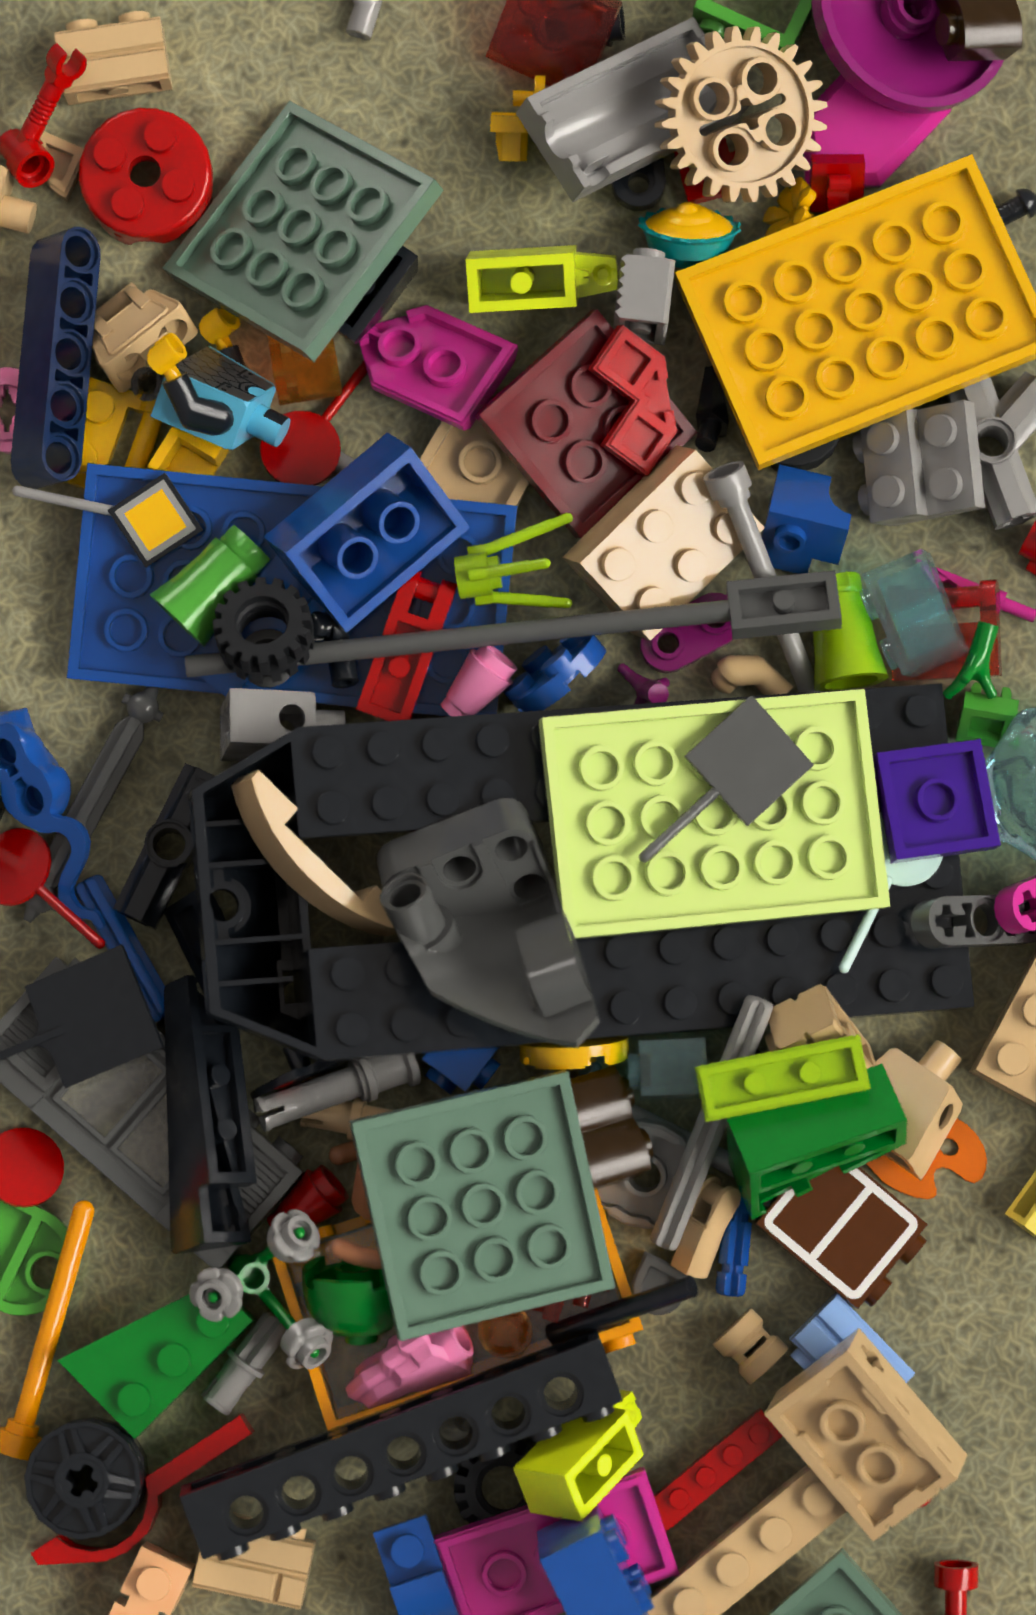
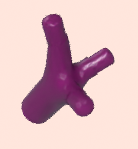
(646, 689)

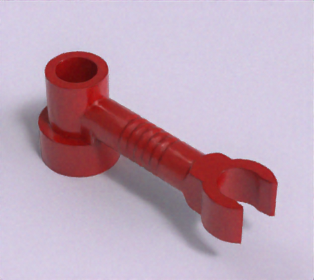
(23, 148)

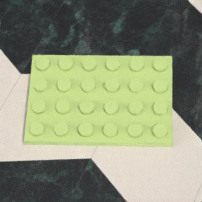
(625, 780)

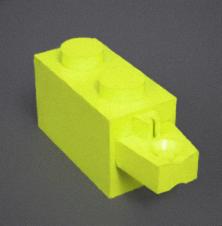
(536, 278)
(581, 1463)

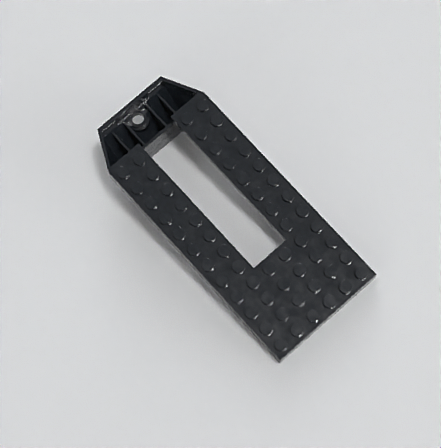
(642, 984)

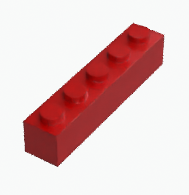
(715, 1468)

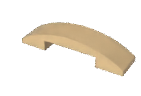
(264, 815)

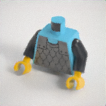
(213, 389)

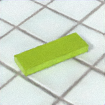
(782, 1078)

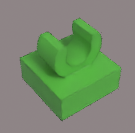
(985, 717)

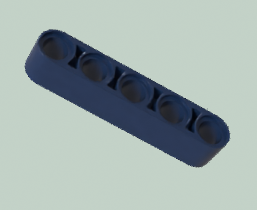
(55, 358)

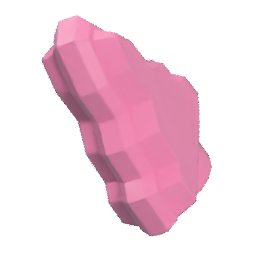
(412, 1366)

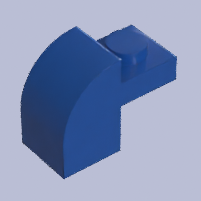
(414, 1568)

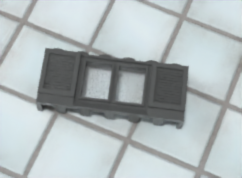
(122, 1123)

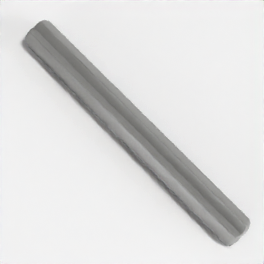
(707, 1135)

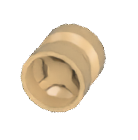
(741, 1337)

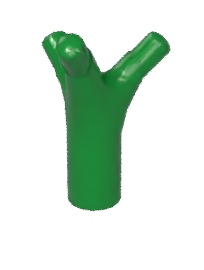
(977, 662)

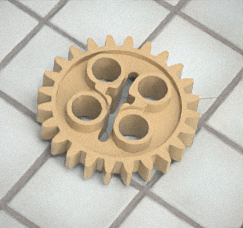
(725, 70)

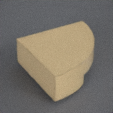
(66, 167)

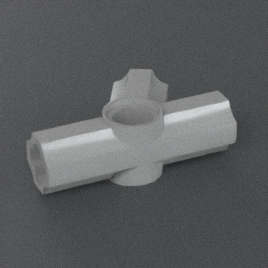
(1011, 423)

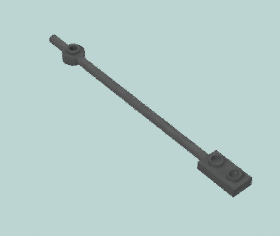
(753, 608)

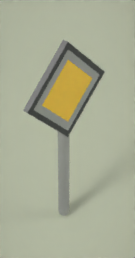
(151, 518)

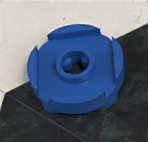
(552, 671)

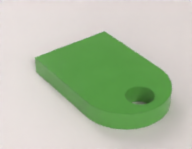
(24, 1239)

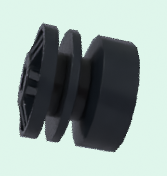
(118, 1468)

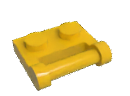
(104, 423)

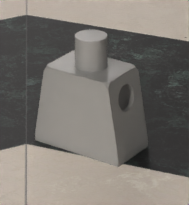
(253, 718)

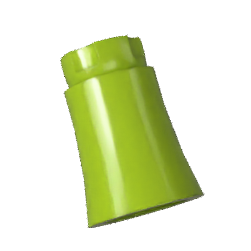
(848, 655)

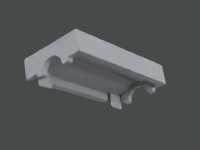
(604, 117)

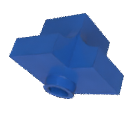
(803, 521)

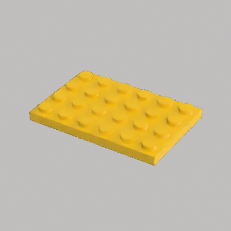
(863, 311)

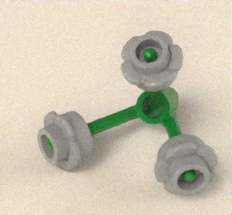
(221, 1290)

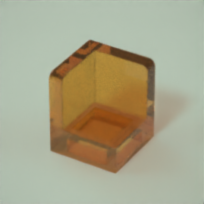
(300, 378)

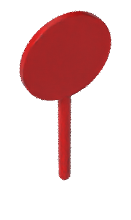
(311, 443)
(23, 872)
(29, 1167)

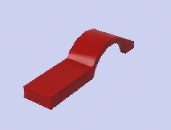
(66, 1551)

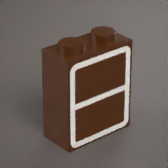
(846, 1232)

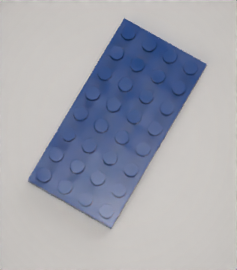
(132, 641)

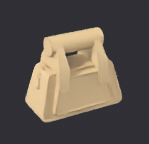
(130, 326)

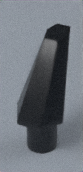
(711, 412)

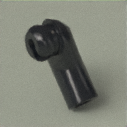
(343, 673)

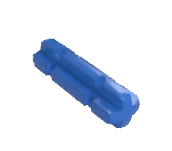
(734, 1254)

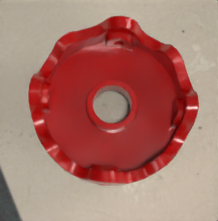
(155, 211)

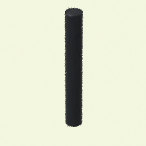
(622, 1309)

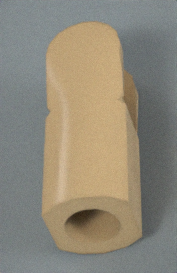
(706, 1228)

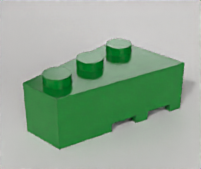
(800, 1141)
(152, 1361)

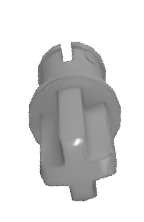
(244, 1364)

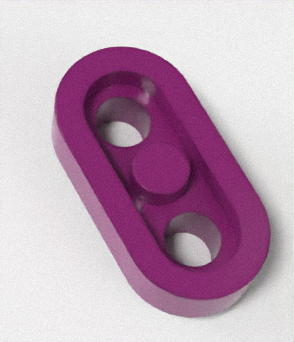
(693, 642)

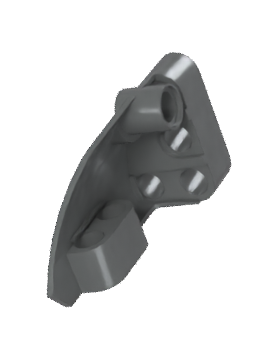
(488, 922)

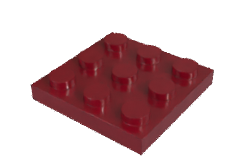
(556, 421)

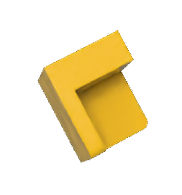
(187, 454)

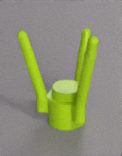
(481, 574)

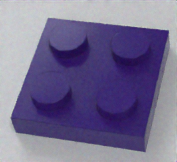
(935, 801)

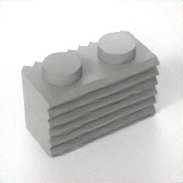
(645, 294)

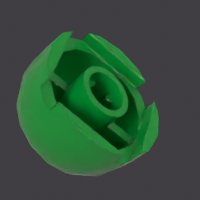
(347, 1300)

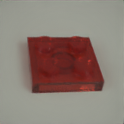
(552, 36)

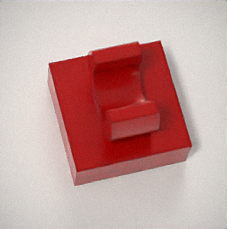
(836, 180)

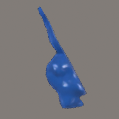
(37, 795)

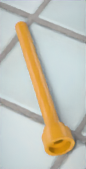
(21, 1432)

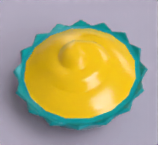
(689, 233)

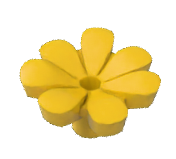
(793, 207)

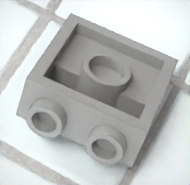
(921, 465)

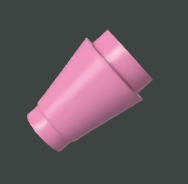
(479, 681)

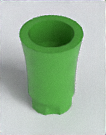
(200, 586)

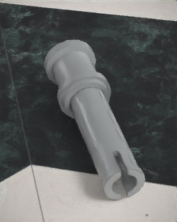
(360, 1079)

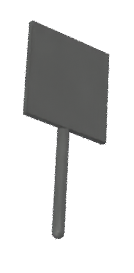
(745, 763)

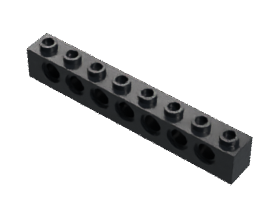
(420, 1418)

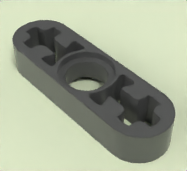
(963, 930)

